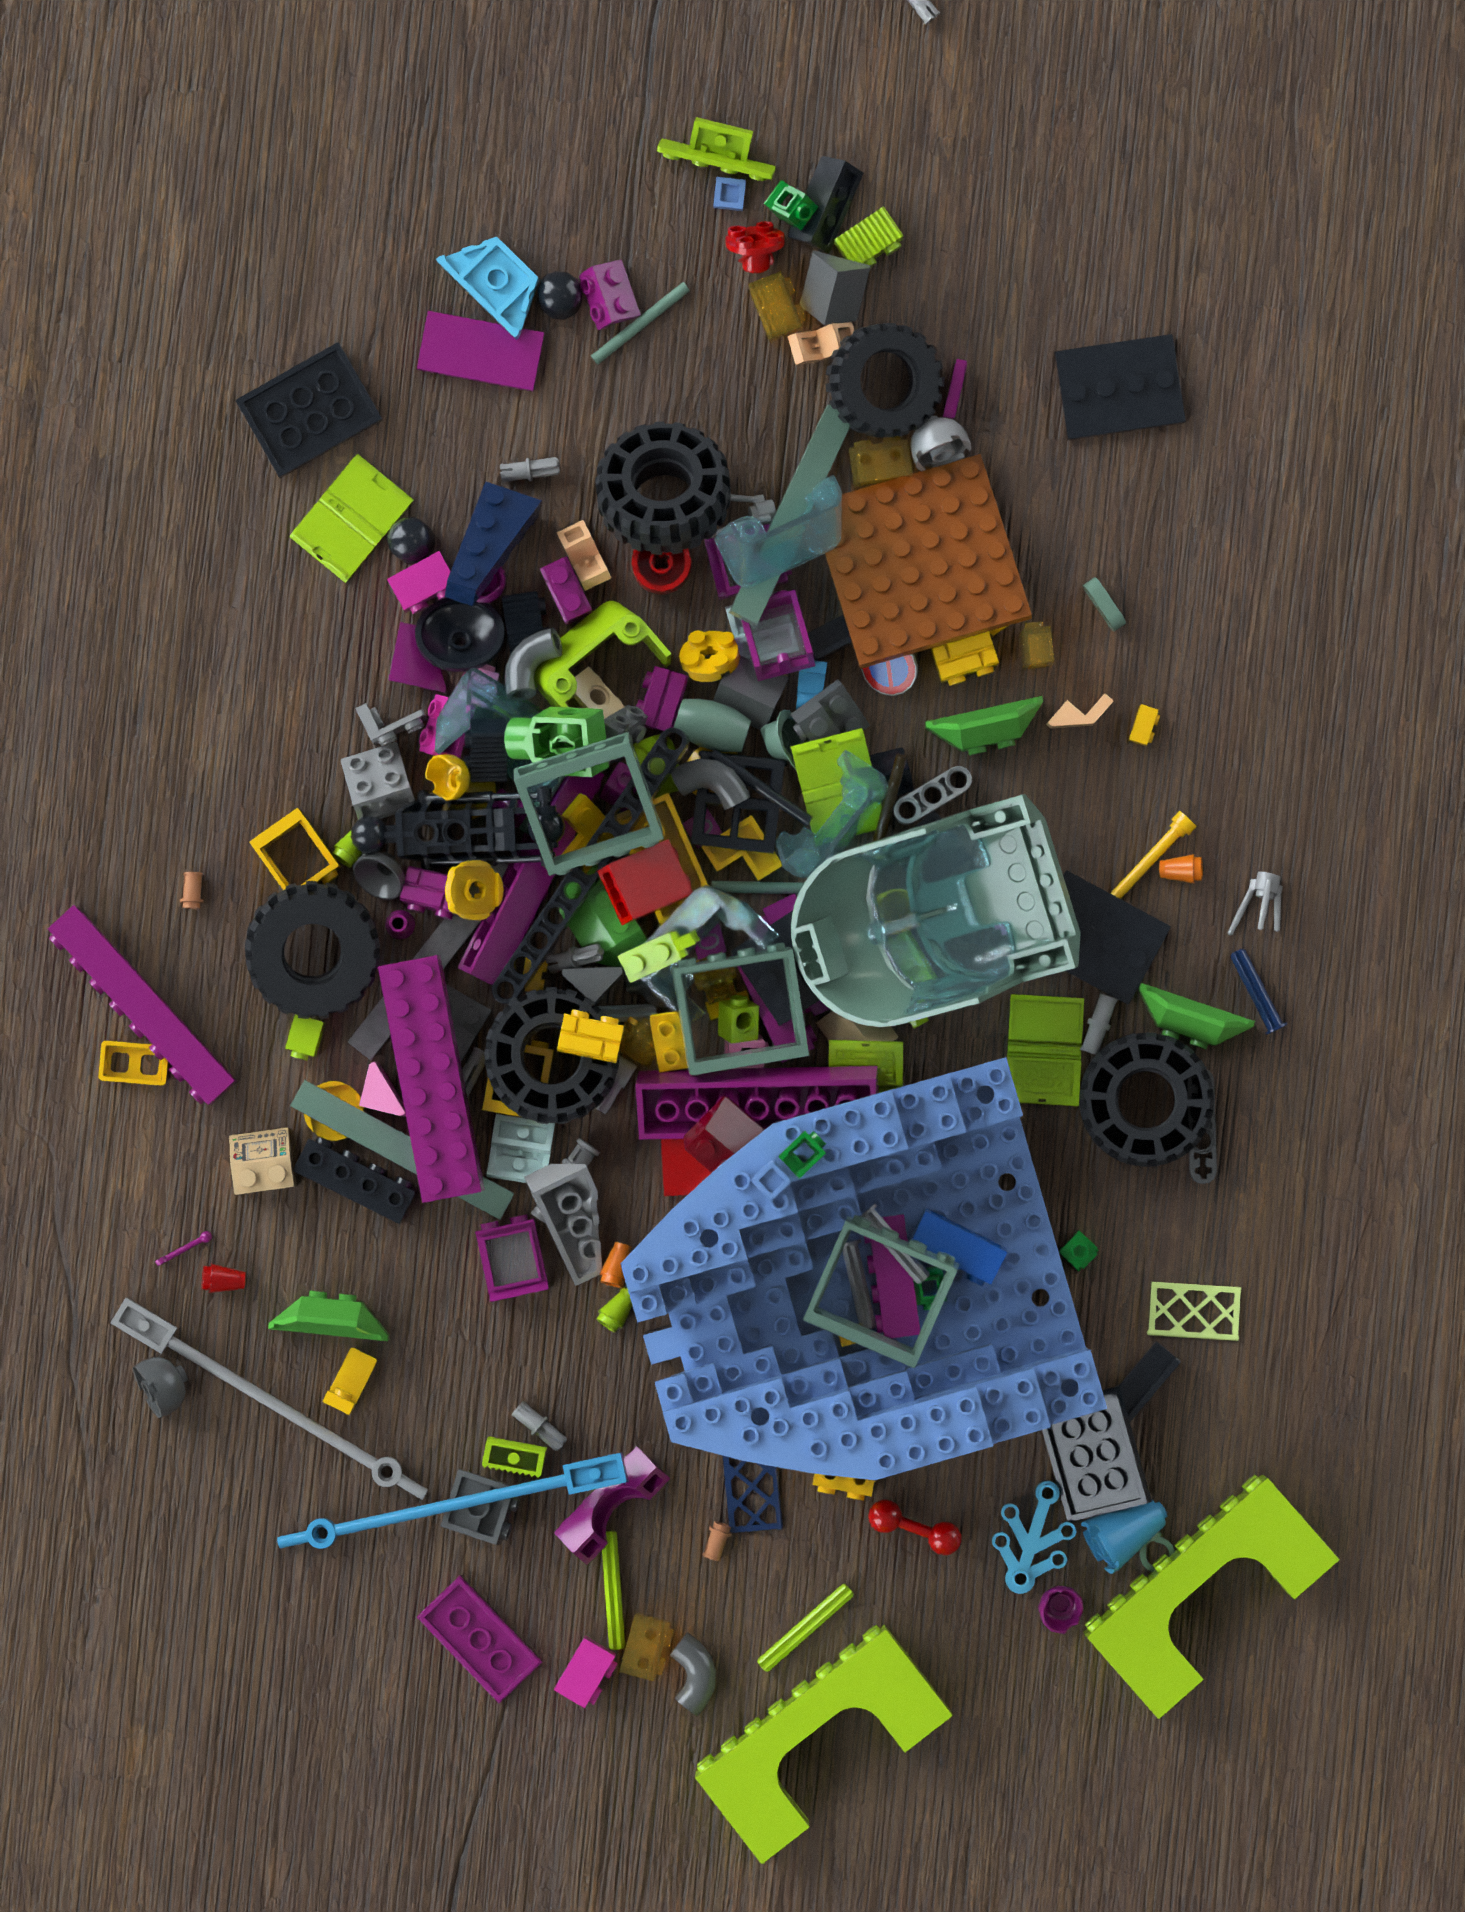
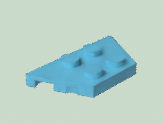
(495, 281)

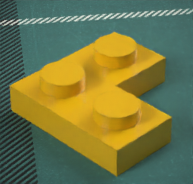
(585, 820)
(760, 863)

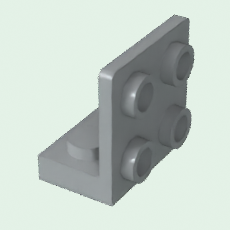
(387, 735)
(377, 781)

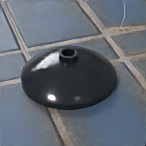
(455, 623)

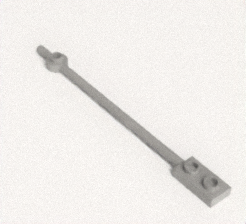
(159, 1334)

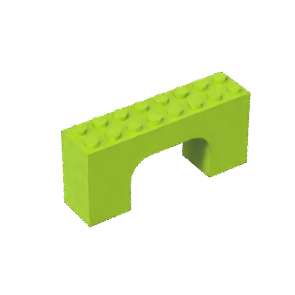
(1252, 1526)
(867, 1676)

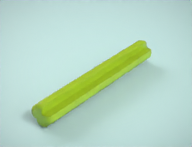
(613, 1592)
(805, 1627)

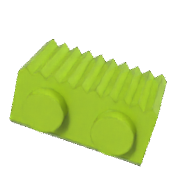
(870, 238)
(514, 1456)

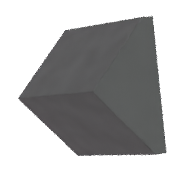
(834, 288)
(747, 695)
(594, 981)

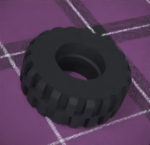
(658, 452)
(320, 993)
(507, 1068)
(1100, 1099)

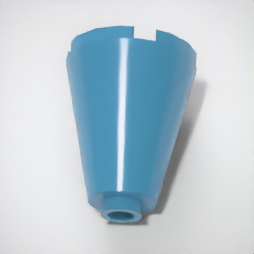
(1123, 1533)

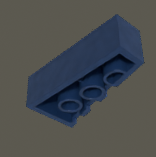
(491, 536)

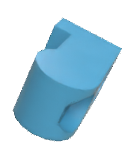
(810, 682)

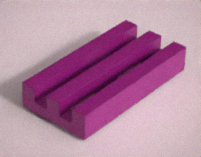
(955, 389)

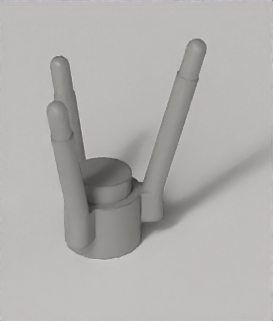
(762, 509)
(1267, 888)

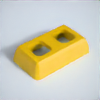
(133, 1075)

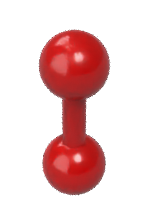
(887, 1516)

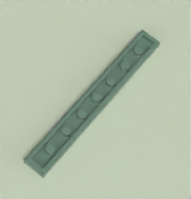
(811, 470)
(383, 1140)

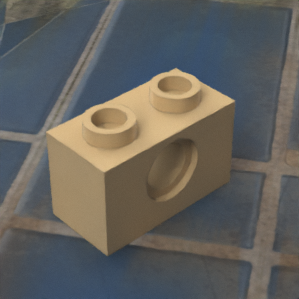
(594, 694)

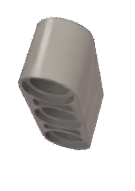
(945, 788)

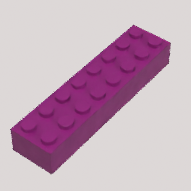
(431, 1078)
(675, 1100)

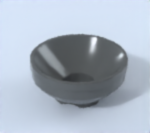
(376, 879)

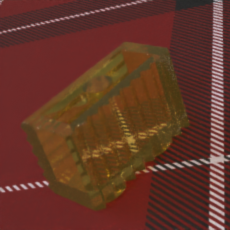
(776, 307)
(1036, 646)

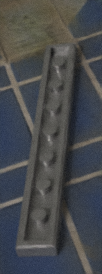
(445, 942)

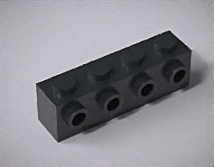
(354, 1180)

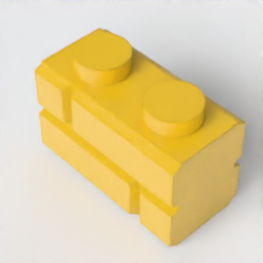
(964, 658)
(590, 1037)

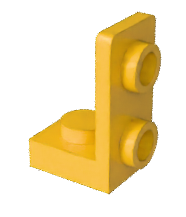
(668, 1041)
(350, 1381)

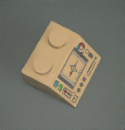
(261, 1161)

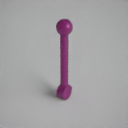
(205, 1237)

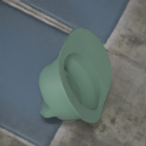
(780, 736)

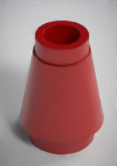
(220, 1279)

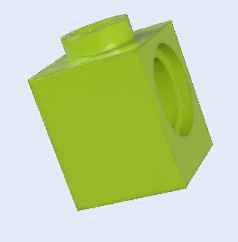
(746, 1027)
(304, 1037)

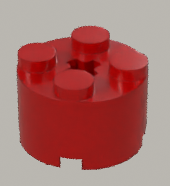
(661, 580)

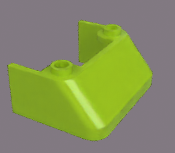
(609, 619)

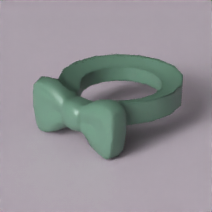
(1142, 1552)

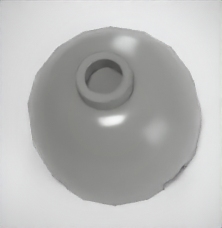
(938, 442)

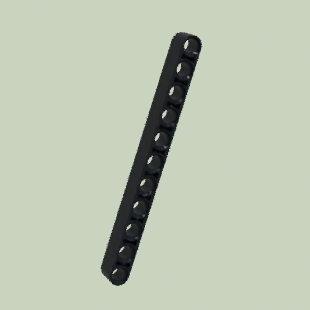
(578, 875)

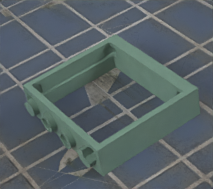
(575, 761)
(748, 1057)
(863, 1335)

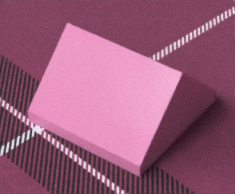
(380, 1092)

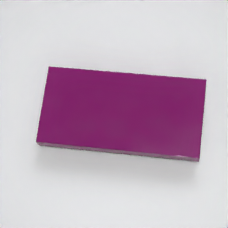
(479, 351)
(479, 1639)

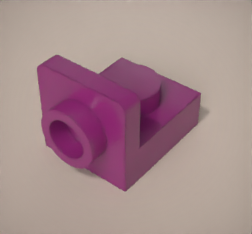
(616, 784)

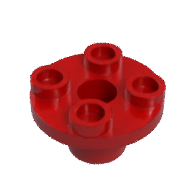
(755, 245)

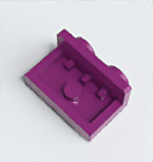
(609, 294)

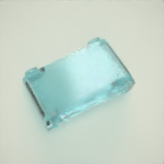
(761, 555)
(861, 793)

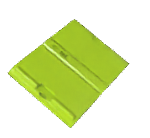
(351, 518)
(821, 775)
(1045, 1048)
(883, 1054)

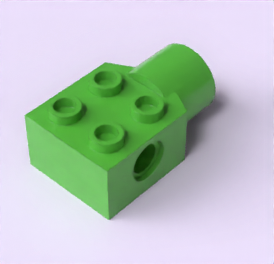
(554, 733)

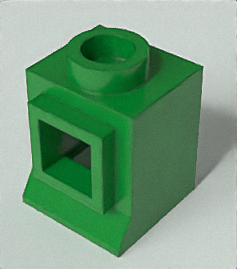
(797, 210)
(793, 1162)
(1078, 1251)
(935, 1274)

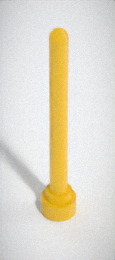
(1179, 827)

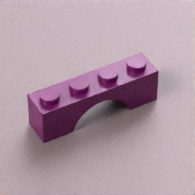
(586, 1527)

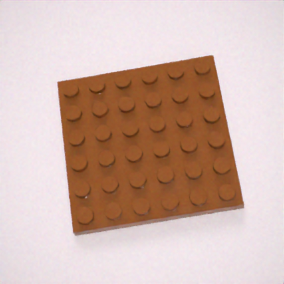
(924, 563)

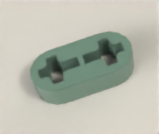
(1104, 604)

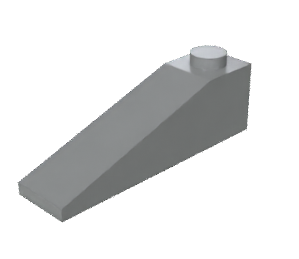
(569, 1208)

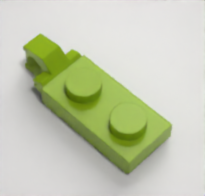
(656, 954)

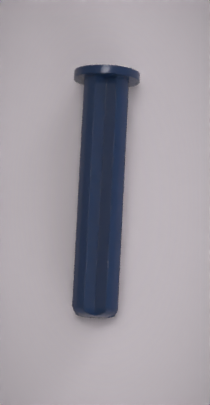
(1257, 991)

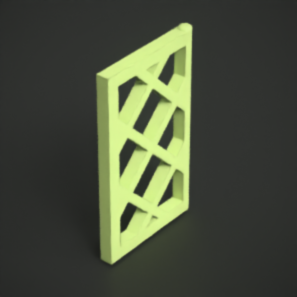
(1180, 1289)

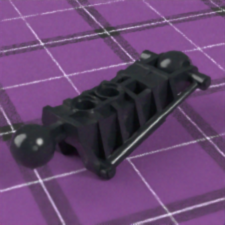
(371, 834)

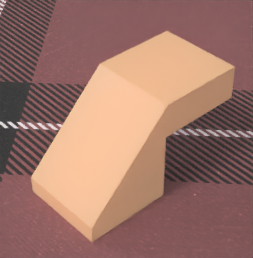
(818, 344)
(584, 555)
(1070, 716)

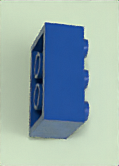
(972, 1251)

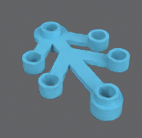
(1032, 1542)

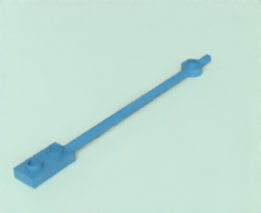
(577, 1477)

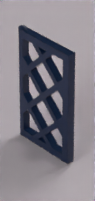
(733, 1503)

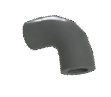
(525, 660)
(712, 776)
(700, 1674)

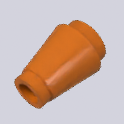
(1182, 869)
(611, 1270)

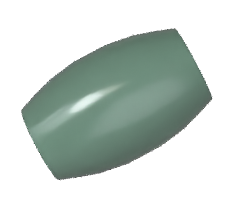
(713, 725)

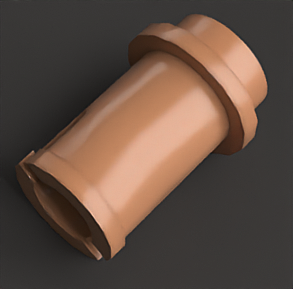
(192, 890)
(717, 1540)

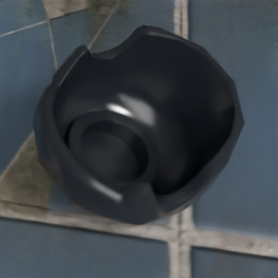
(559, 295)
(411, 540)

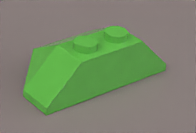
(986, 726)
(600, 924)
(1191, 1018)
(330, 1317)

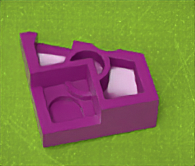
(410, 666)

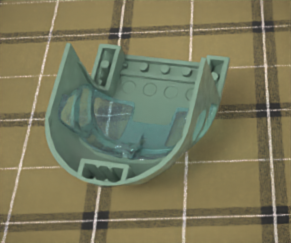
(936, 916)

